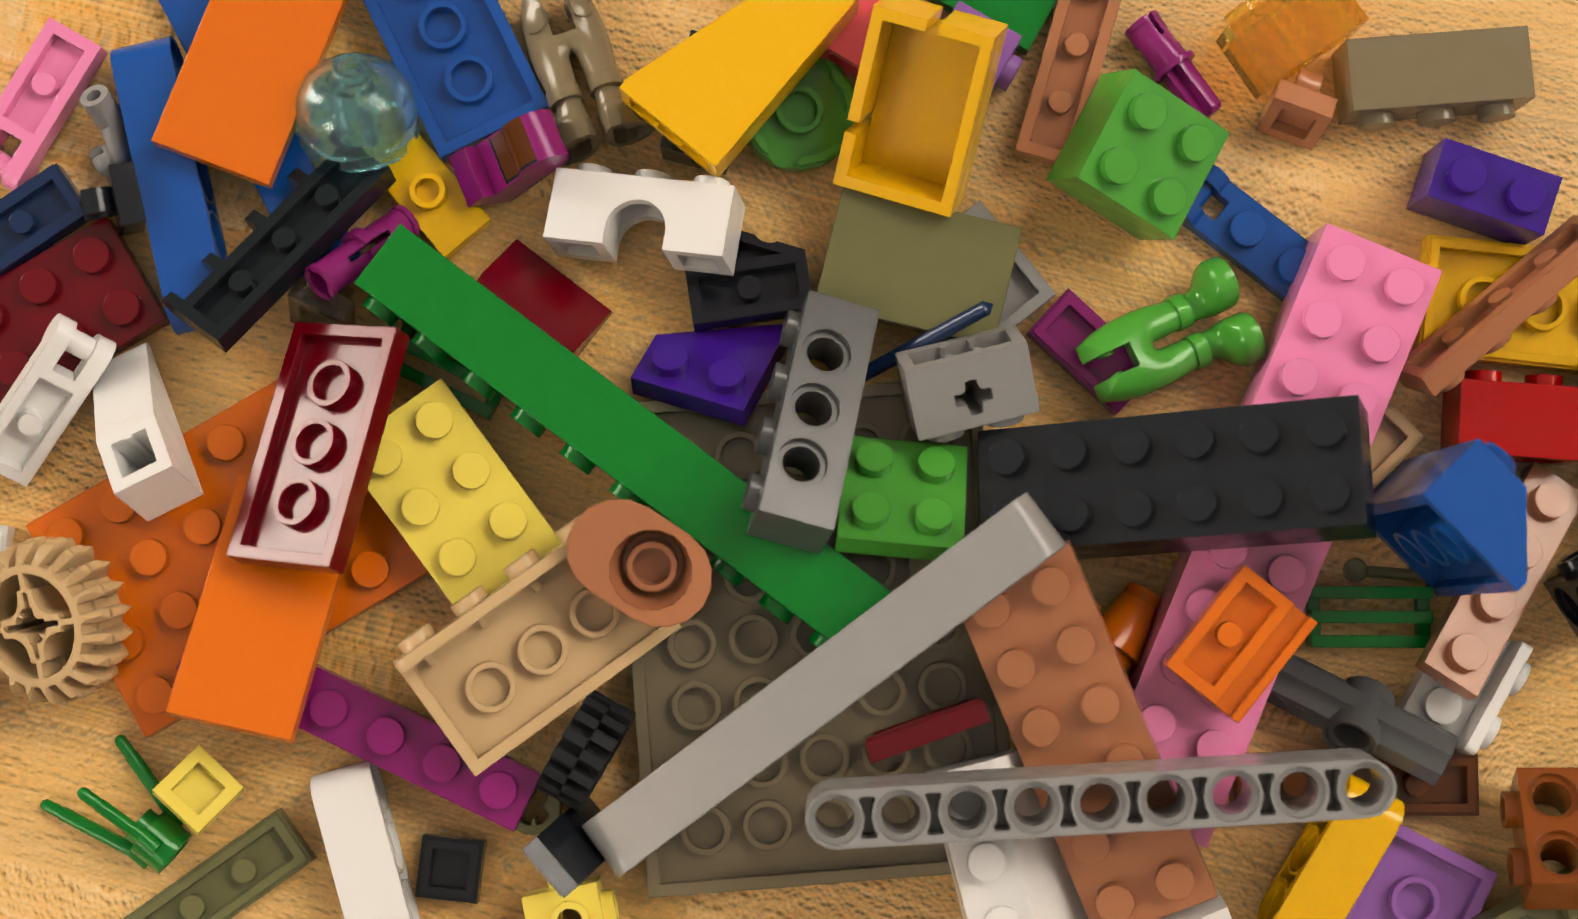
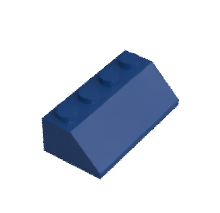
(1457, 519)

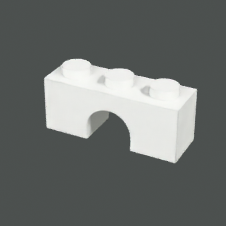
(596, 207)

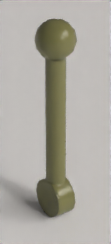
(1357, 570)

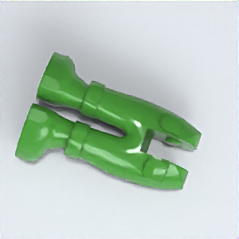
(1210, 293)

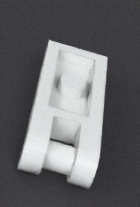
(48, 396)

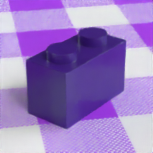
(1484, 193)

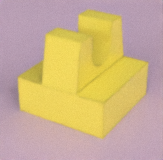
(198, 790)

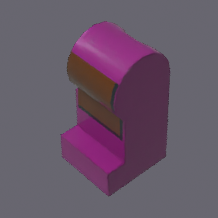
(510, 159)

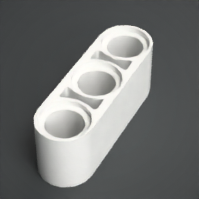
(362, 843)

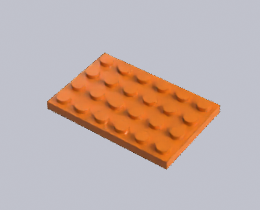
(171, 555)

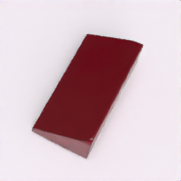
(545, 297)

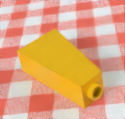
(733, 74)

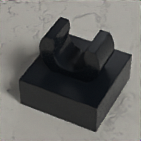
(118, 199)

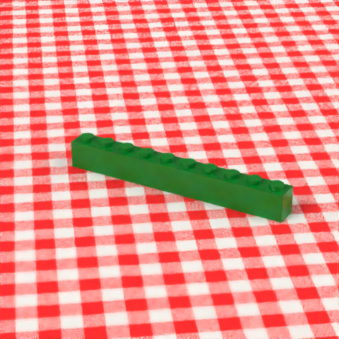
(606, 431)

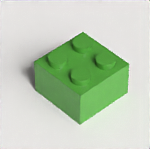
(1138, 155)

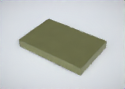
(917, 262)

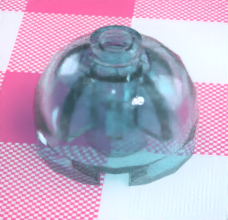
(356, 112)

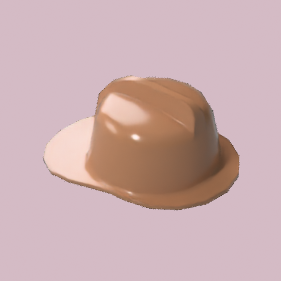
(639, 562)

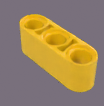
(1331, 863)

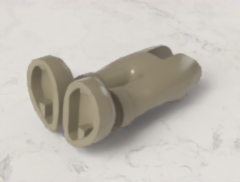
(552, 65)

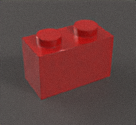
(1525, 419)

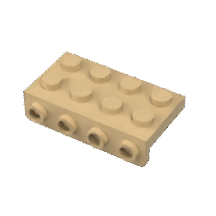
(520, 655)

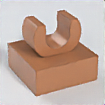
(1298, 110)

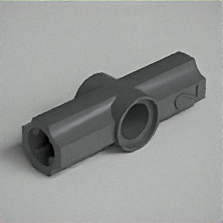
(1363, 717)

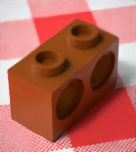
(1543, 836)

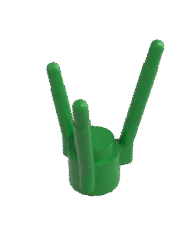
(149, 841)

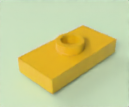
(436, 199)

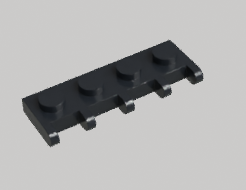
(278, 250)

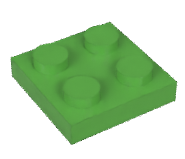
(902, 498)

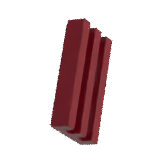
(925, 729)

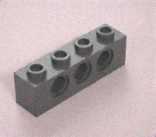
(842, 339)

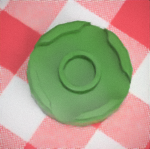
(809, 123)

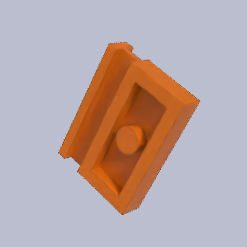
(1239, 643)

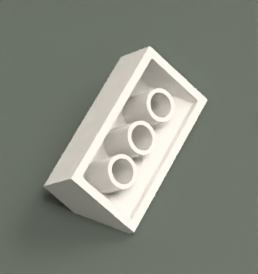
(1010, 875)

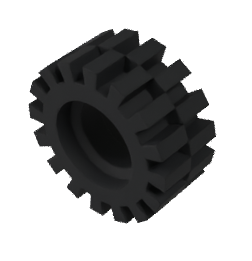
(585, 750)

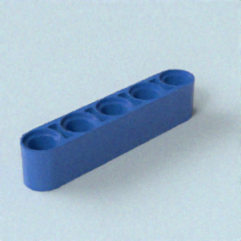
(173, 188)

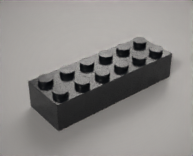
(1191, 477)

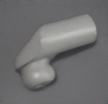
(108, 118)

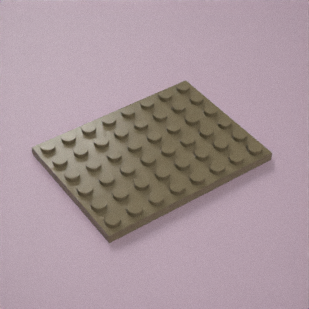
(740, 648)

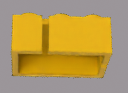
(928, 104)

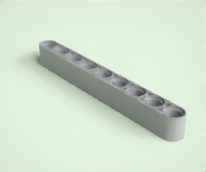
(824, 683)
(1128, 810)

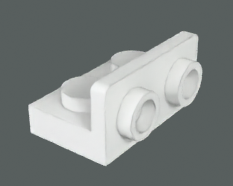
(1474, 719)

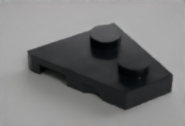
(763, 287)

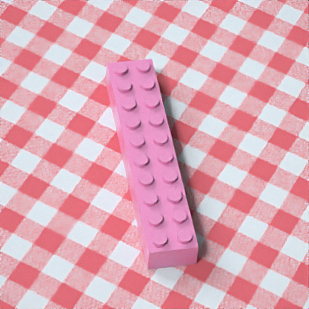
(1335, 336)

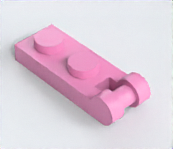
(43, 97)

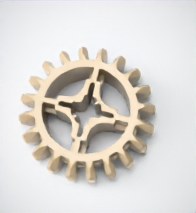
(58, 620)

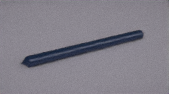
(931, 336)

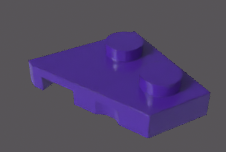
(710, 370)

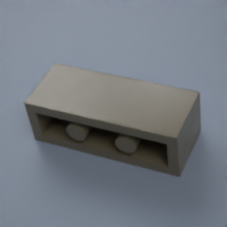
(1433, 77)

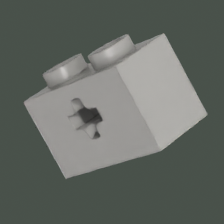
(936, 377)

